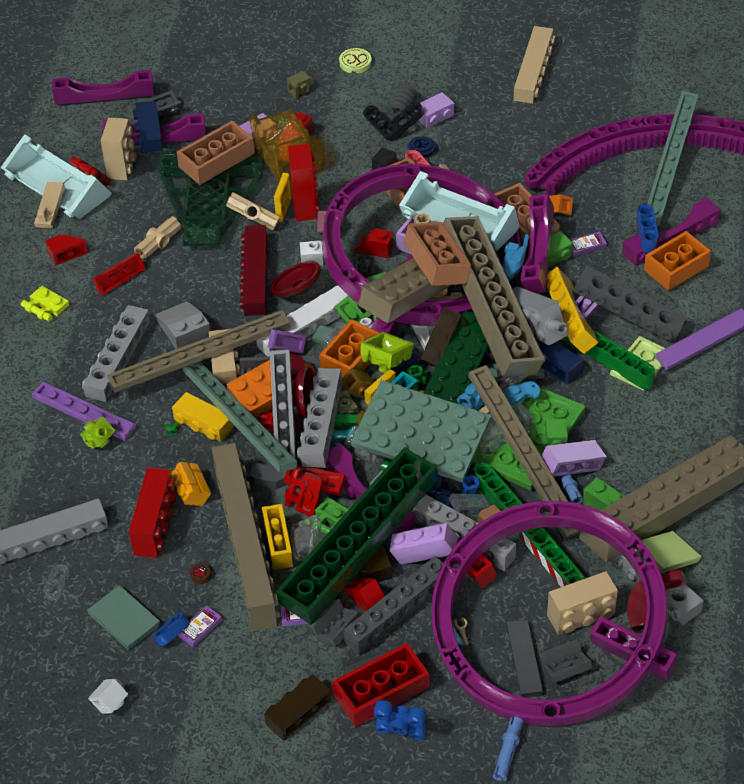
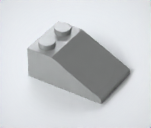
(183, 324)

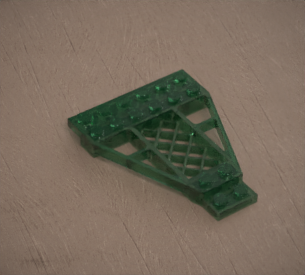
(204, 227)

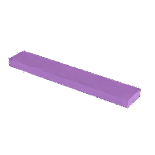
(701, 340)
(81, 409)

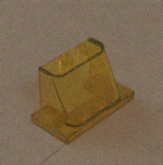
(274, 135)

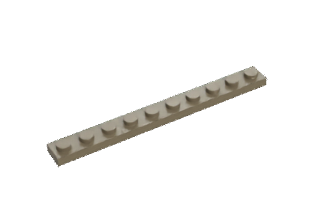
(197, 351)
(518, 439)

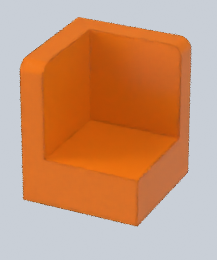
(562, 204)

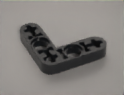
(393, 125)

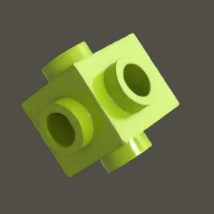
(97, 432)

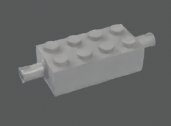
(542, 316)

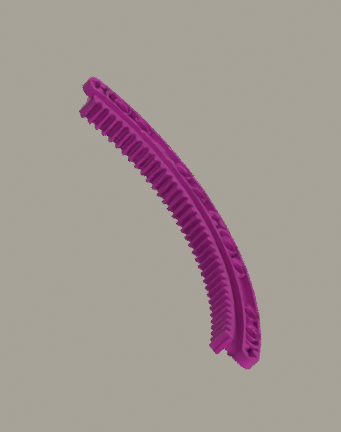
(628, 134)

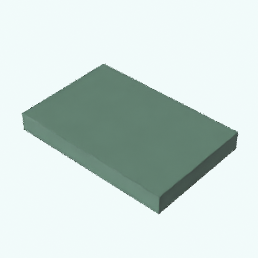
(123, 617)

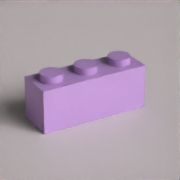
(573, 458)
(423, 543)

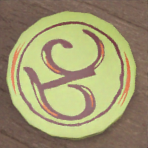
(355, 60)

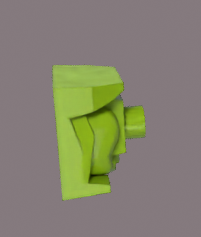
(386, 351)

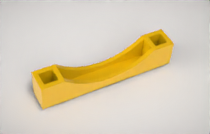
(578, 329)

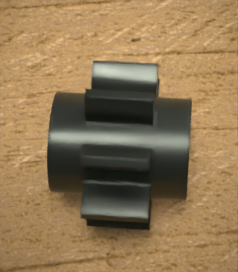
(364, 267)

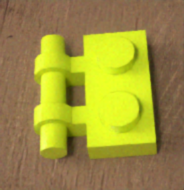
(48, 300)

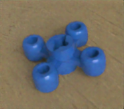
(400, 720)

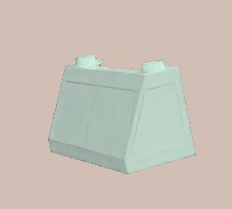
(37, 166)
(441, 203)

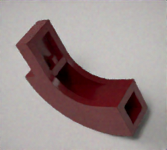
(637, 601)

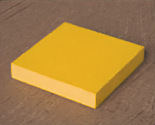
(283, 196)

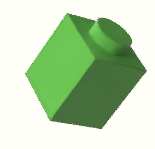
(555, 431)

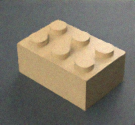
(118, 148)
(582, 603)

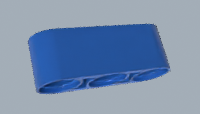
(647, 228)

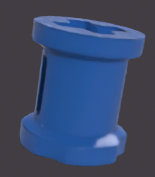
(468, 485)

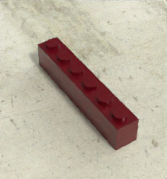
(255, 270)

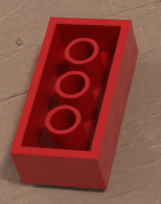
(303, 182)
(152, 513)
(388, 678)

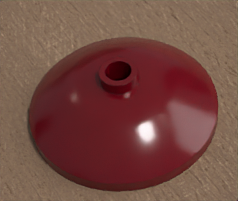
(296, 279)
(301, 388)

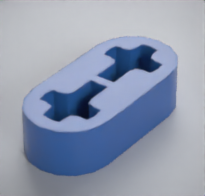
(170, 629)

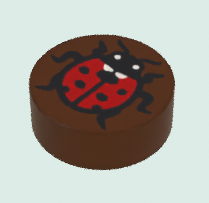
(200, 573)

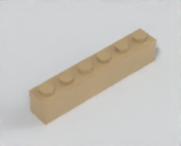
(534, 64)

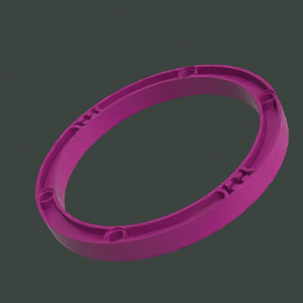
(383, 180)
(527, 517)

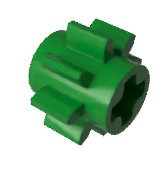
(418, 373)

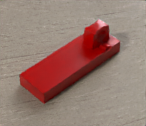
(118, 273)
(333, 481)

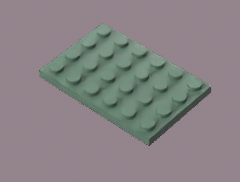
(423, 424)

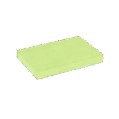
(645, 350)
(670, 551)

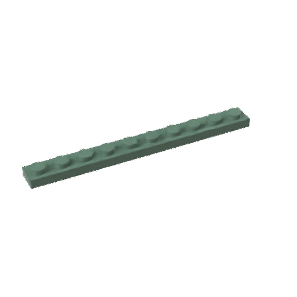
(672, 154)
(240, 417)

